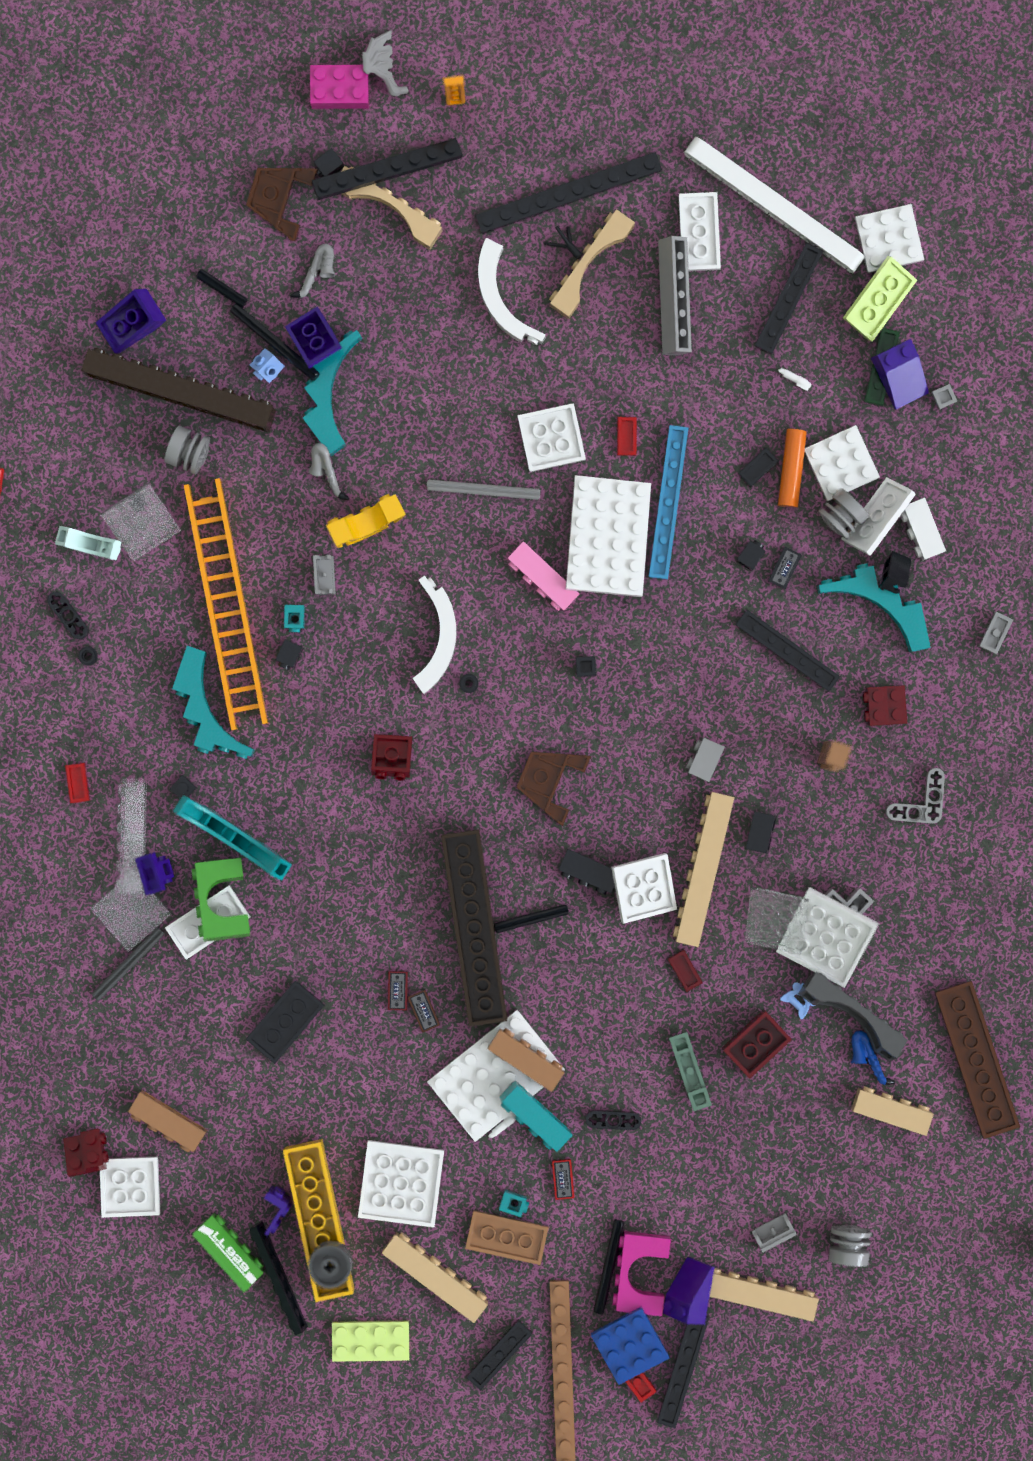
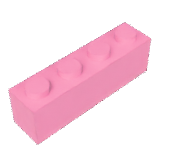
(543, 576)

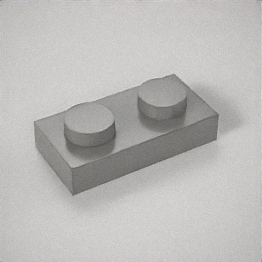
(995, 633)

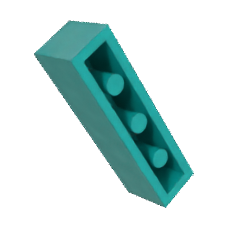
(536, 1116)

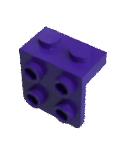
(277, 1196)

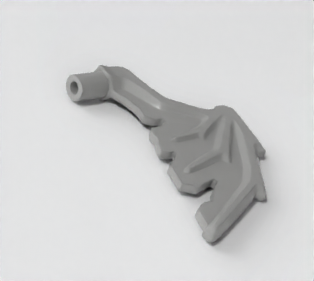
(377, 61)

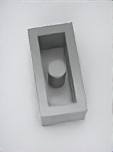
(705, 759)

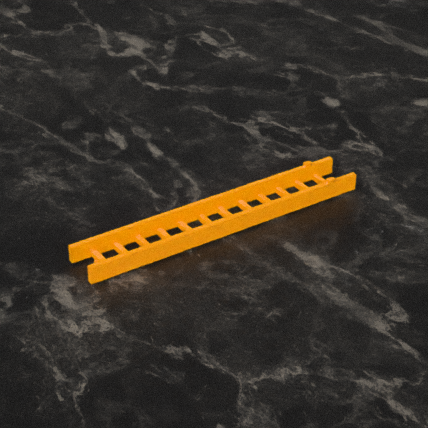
(239, 592)

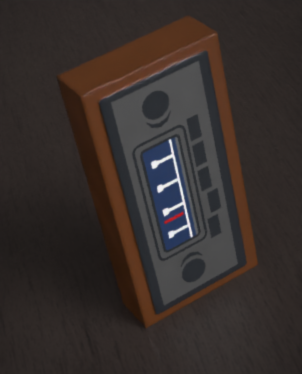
(423, 1011)

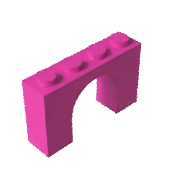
(635, 1246)

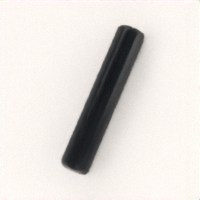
(221, 288)

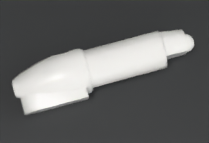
(801, 382)
(510, 1119)

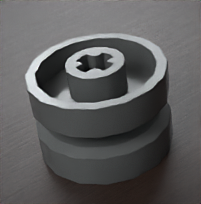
(326, 1275)

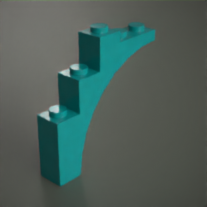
(321, 418)
(864, 584)
(190, 682)
(233, 836)

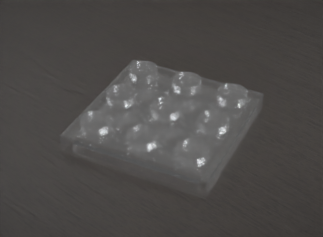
(140, 521)
(130, 917)
(776, 920)

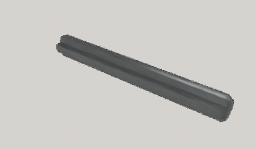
(128, 963)

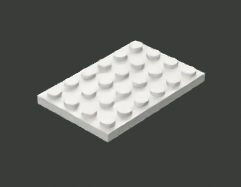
(608, 536)
(478, 1078)

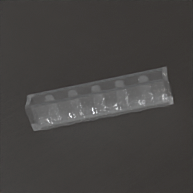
(132, 835)

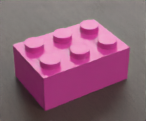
(339, 87)

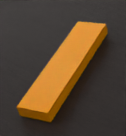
(454, 90)

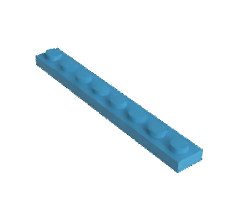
(668, 502)

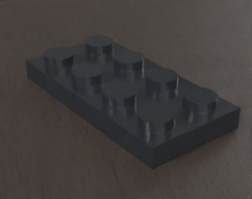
(285, 1022)

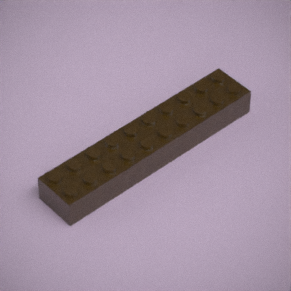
(177, 390)
(474, 927)

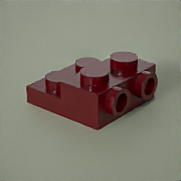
(885, 705)
(391, 756)
(85, 1152)

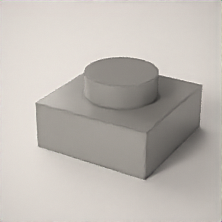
(944, 397)

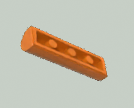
(792, 468)

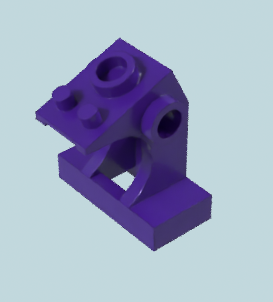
(154, 872)

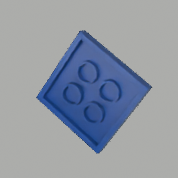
(630, 1345)

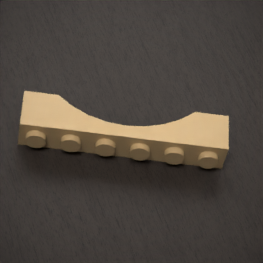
(423, 229)
(614, 232)

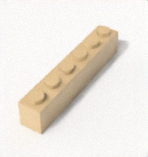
(435, 1277)
(764, 1295)

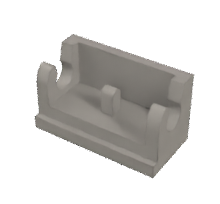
(324, 574)
(774, 1232)

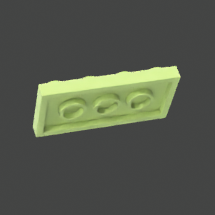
(880, 298)
(370, 1340)

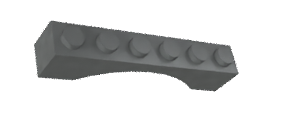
(884, 1039)

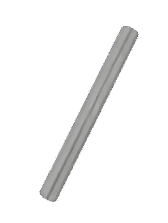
(483, 489)

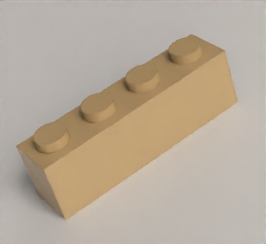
(891, 1111)

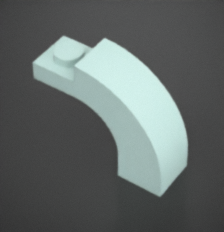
(88, 543)

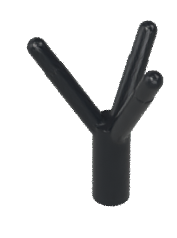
(569, 245)

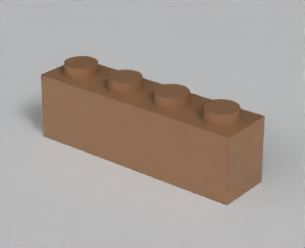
(833, 755)
(526, 1059)
(167, 1121)

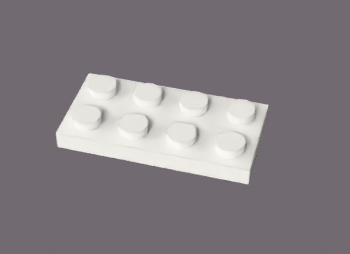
(701, 226)
(884, 510)
(185, 929)

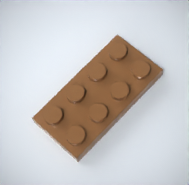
(506, 1237)

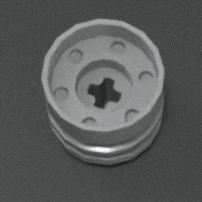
(185, 449)
(843, 513)
(849, 1241)

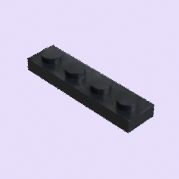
(499, 1355)

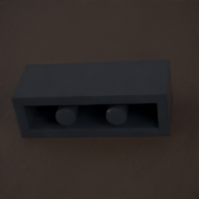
(587, 871)

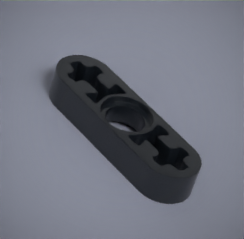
(63, 601)
(598, 1125)

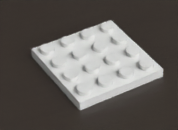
(832, 938)
(401, 1183)

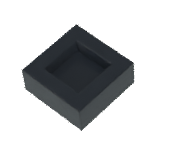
(183, 787)

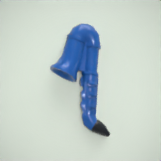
(862, 1048)

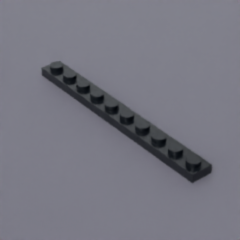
(568, 192)

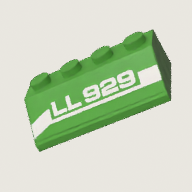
(229, 1251)

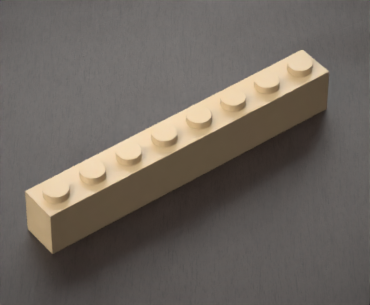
(704, 869)

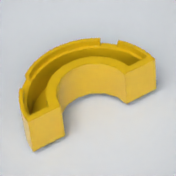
(366, 523)

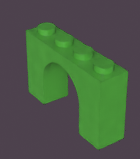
(207, 876)

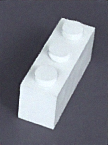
(922, 529)

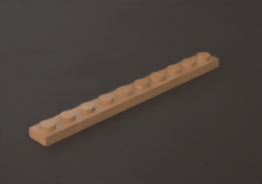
(562, 1370)

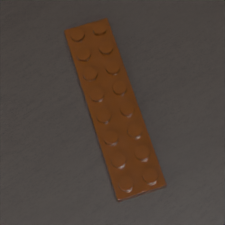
(977, 1059)

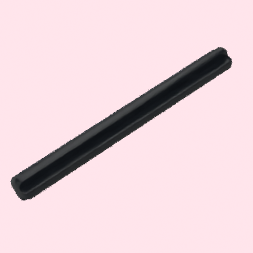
(274, 342)

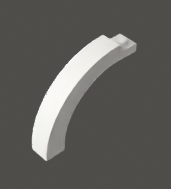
(505, 320)
(441, 659)

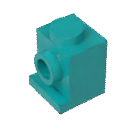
(289, 612)
(506, 1206)

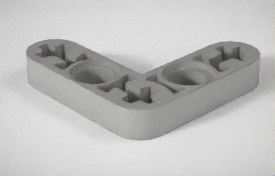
(922, 809)

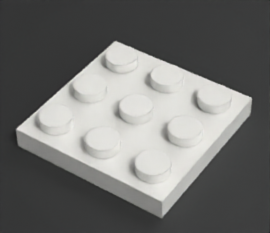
(889, 234)
(551, 437)
(841, 462)
(644, 888)
(130, 1187)

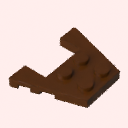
(271, 193)
(542, 778)

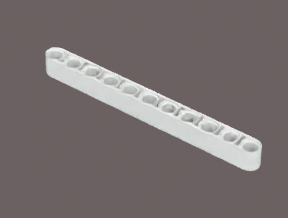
(775, 204)

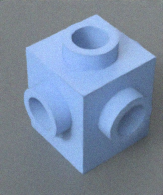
(266, 366)

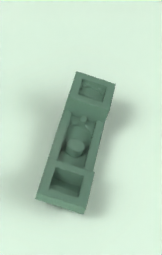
(690, 1071)

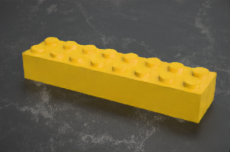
(315, 1206)

